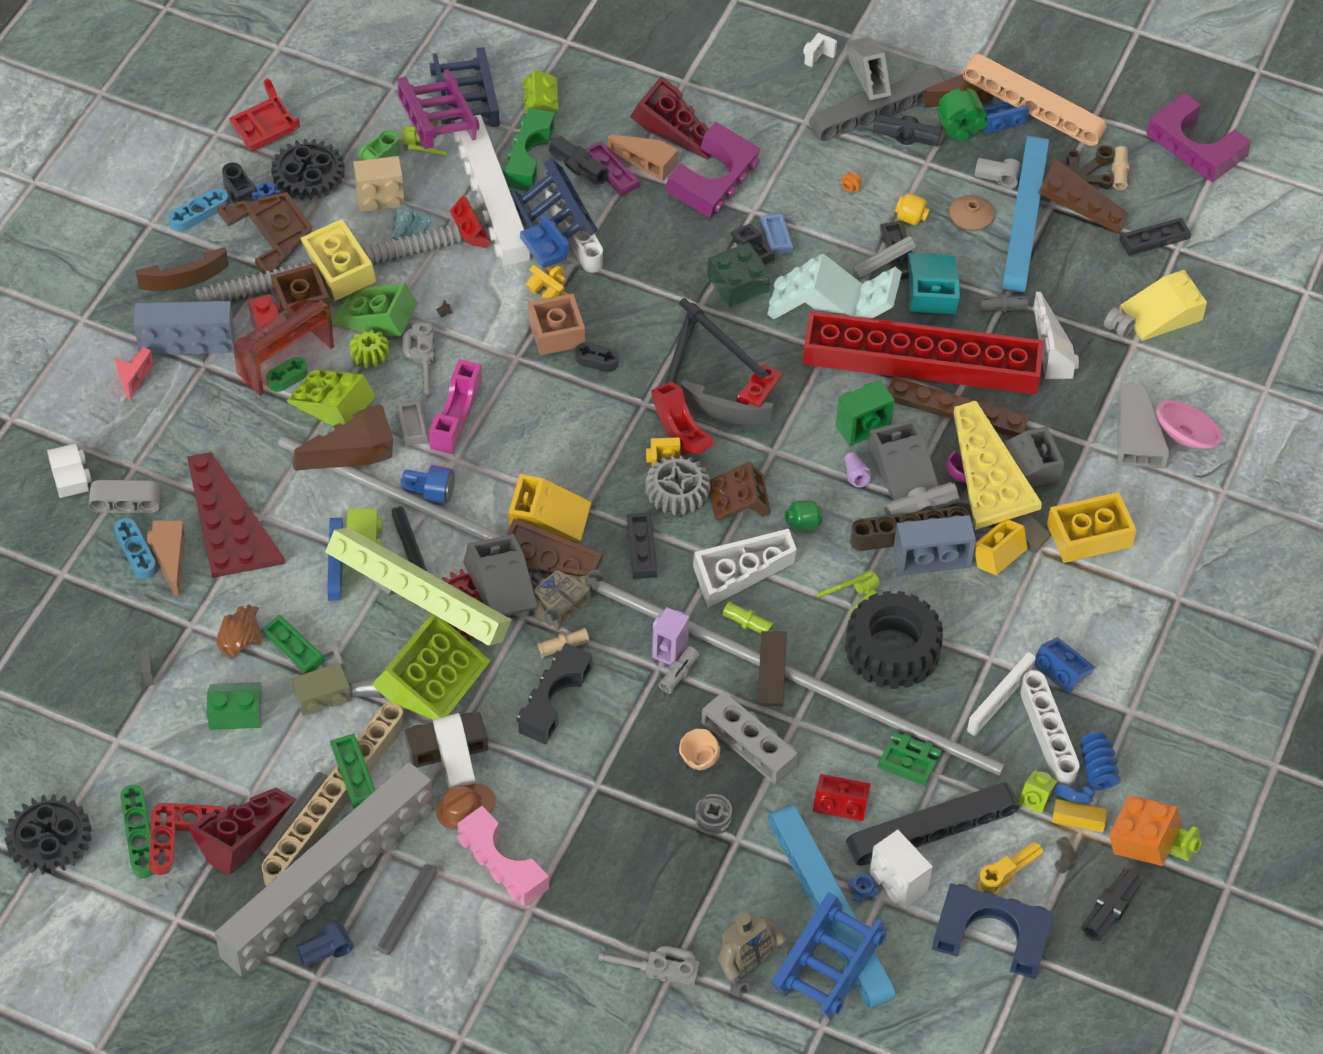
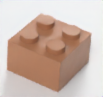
(556, 324)

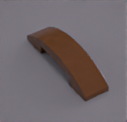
(183, 276)

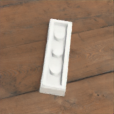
(1000, 694)

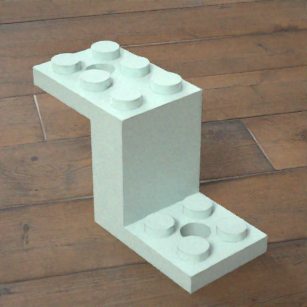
(833, 290)

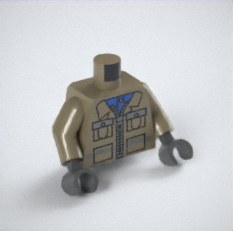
(562, 595)
(748, 945)

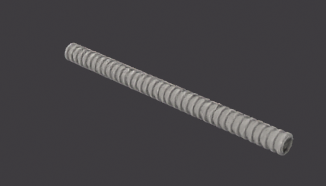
(376, 253)

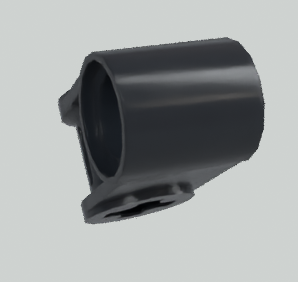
(237, 182)

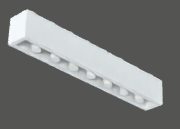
(492, 194)

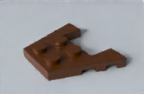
(278, 222)

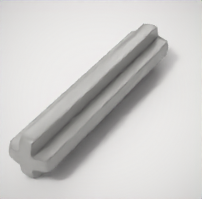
(884, 257)

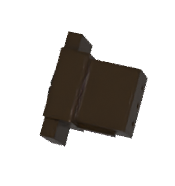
(444, 309)

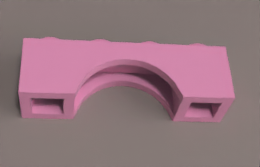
(523, 879)

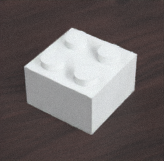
(900, 869)

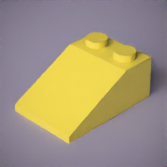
(339, 259)
(1165, 306)

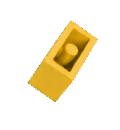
(1000, 547)

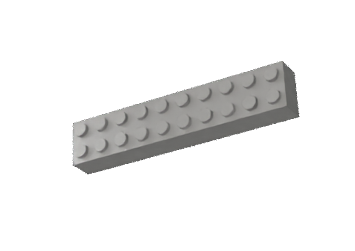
(324, 870)

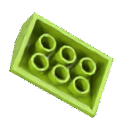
(432, 670)

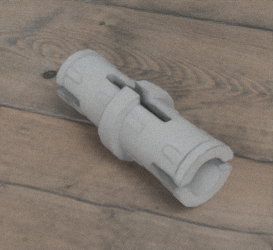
(671, 680)

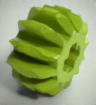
(369, 348)

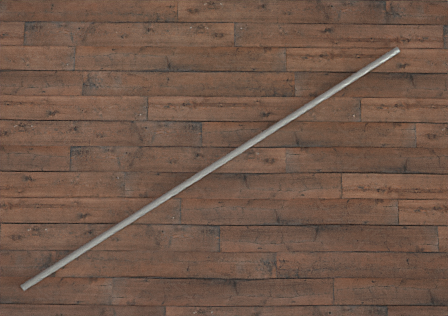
(694, 629)

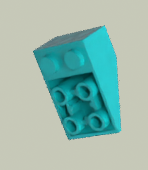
(933, 283)

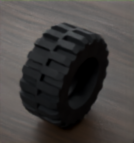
(898, 613)

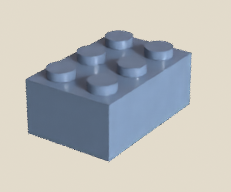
(934, 545)

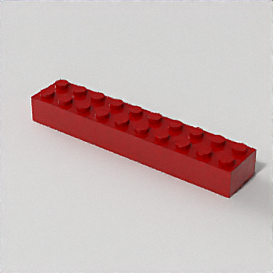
(923, 352)

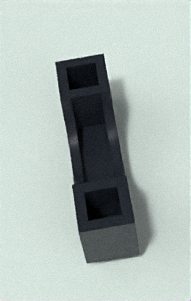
(568, 669)

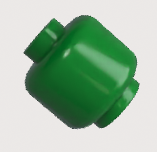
(804, 516)

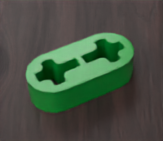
(287, 374)

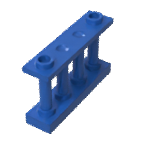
(815, 934)

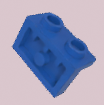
(546, 242)
(1062, 664)

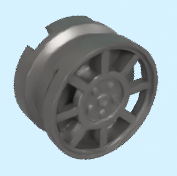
(714, 814)

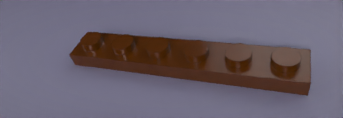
(943, 404)

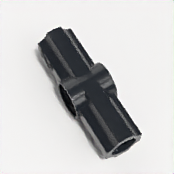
(907, 130)
(578, 160)
(1111, 905)

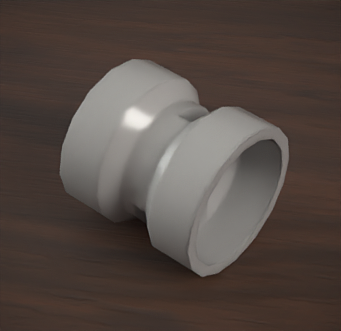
(1119, 322)

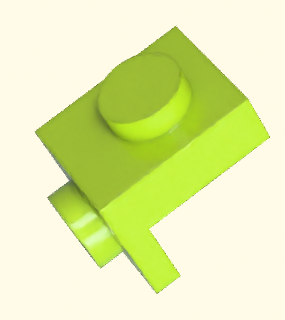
(1037, 791)
(1186, 843)

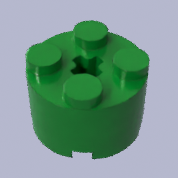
(961, 114)

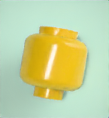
(912, 209)

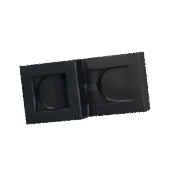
(750, 234)

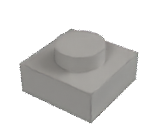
(332, 657)

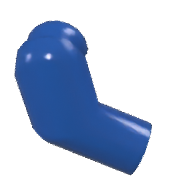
(1073, 795)

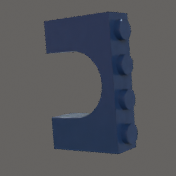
(968, 905)

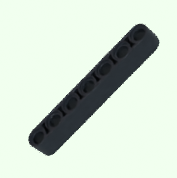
(938, 821)

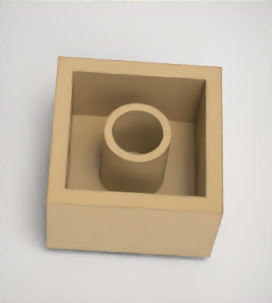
(379, 183)

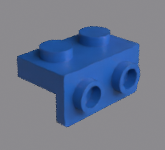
(1005, 116)

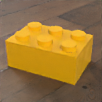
(1091, 527)

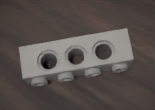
(752, 749)

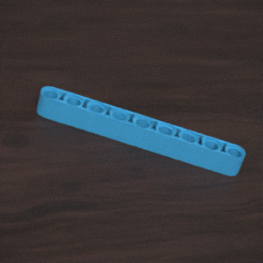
(1025, 214)
(817, 882)

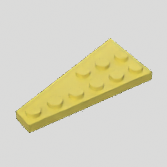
(992, 477)

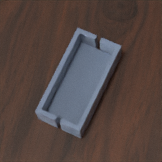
(185, 327)

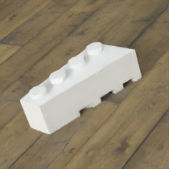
(741, 564)

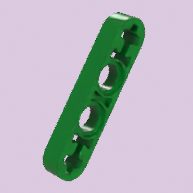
(136, 831)

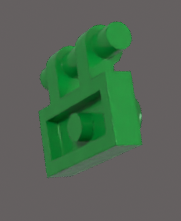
(908, 763)

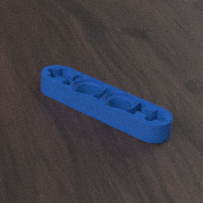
(334, 582)

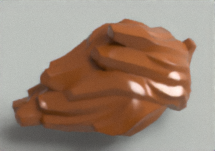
(239, 631)

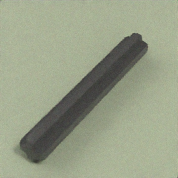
(292, 813)
(407, 909)

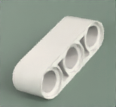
(454, 750)

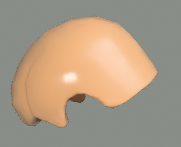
(699, 749)

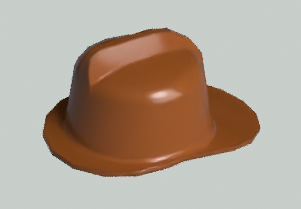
(461, 802)

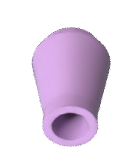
(857, 471)

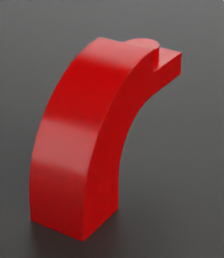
(677, 420)

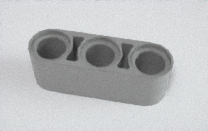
(124, 496)

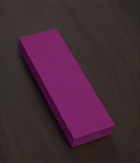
(619, 176)

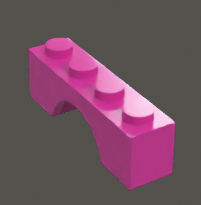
(463, 391)

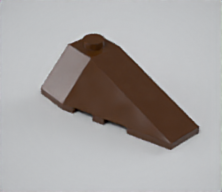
(356, 443)

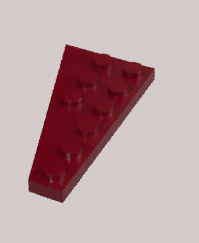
(229, 527)

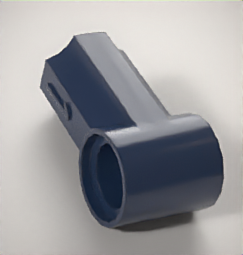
(331, 942)

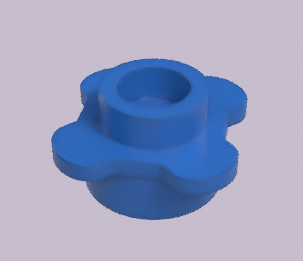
(862, 880)

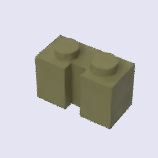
(320, 689)

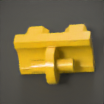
(539, 279)

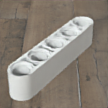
(586, 247)
(1049, 718)

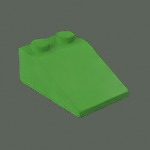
(377, 307)

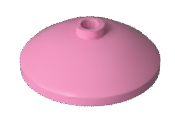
(1188, 425)

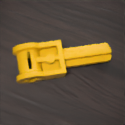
(1003, 872)

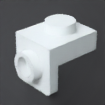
(819, 45)

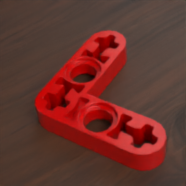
(174, 822)

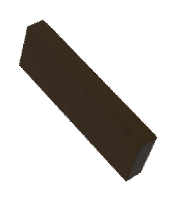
(772, 668)

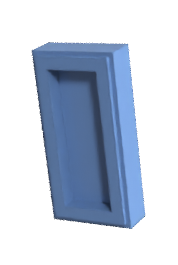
(776, 233)

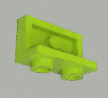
(540, 92)

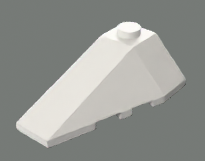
(1058, 351)

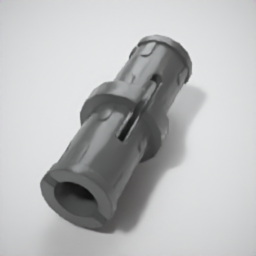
(1003, 303)

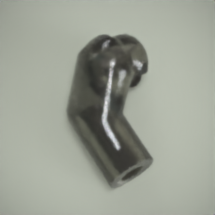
(1068, 855)

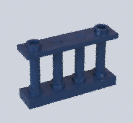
(483, 79)
(564, 191)

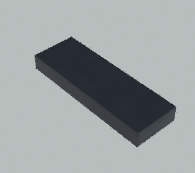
(891, 234)
(1155, 236)
(641, 545)

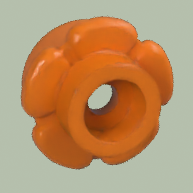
(851, 181)

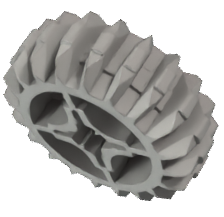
(689, 476)

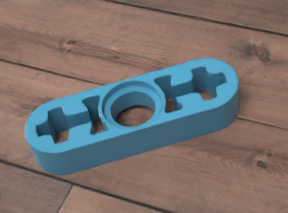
(189, 218)
(135, 557)

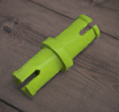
(747, 618)

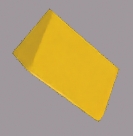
(1079, 815)

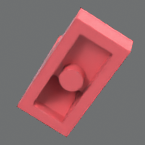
(133, 374)

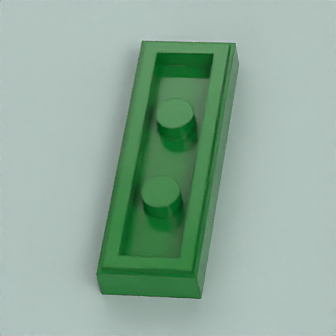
(293, 645)
(352, 768)

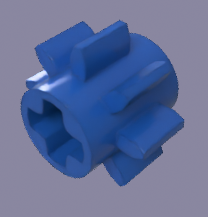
(265, 189)

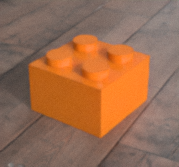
(1145, 830)

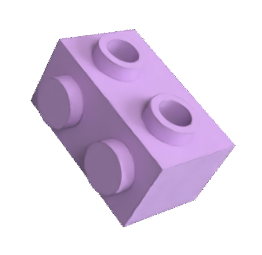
(670, 635)

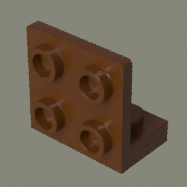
(739, 490)

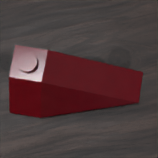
(669, 117)
(236, 834)

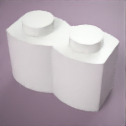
(68, 470)

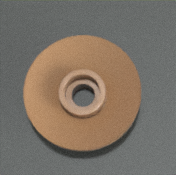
(971, 212)

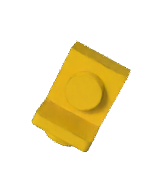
(662, 448)

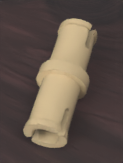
(1120, 168)
(551, 646)

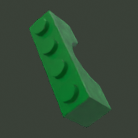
(535, 130)

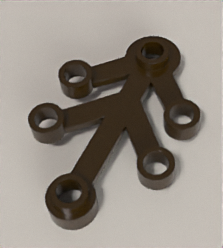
(1104, 157)

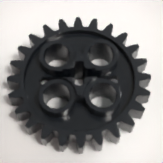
(308, 169)
(33, 850)

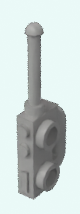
(423, 353)
(663, 969)

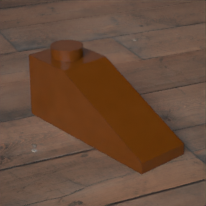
(935, 93)

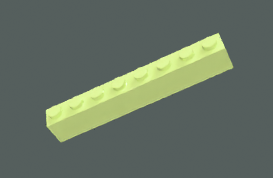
(418, 586)

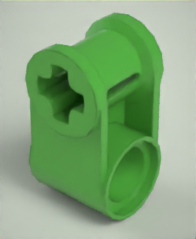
(382, 146)

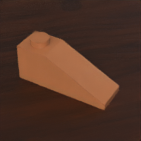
(646, 154)
(168, 549)

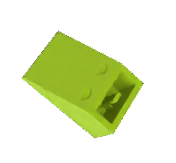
(332, 395)

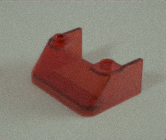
(277, 335)

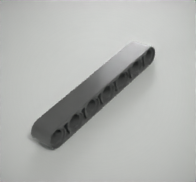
(862, 111)

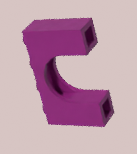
(1207, 159)
(710, 194)

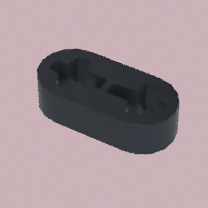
(596, 357)

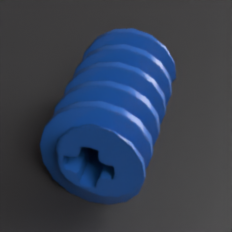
(1099, 761)

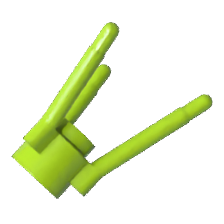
(410, 138)
(863, 583)

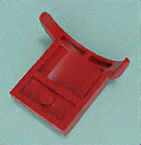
(264, 121)

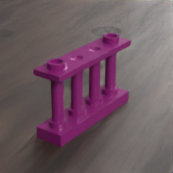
(421, 119)

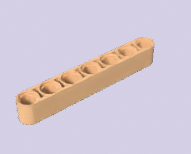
(1040, 101)

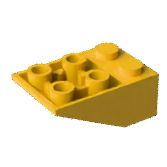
(549, 507)

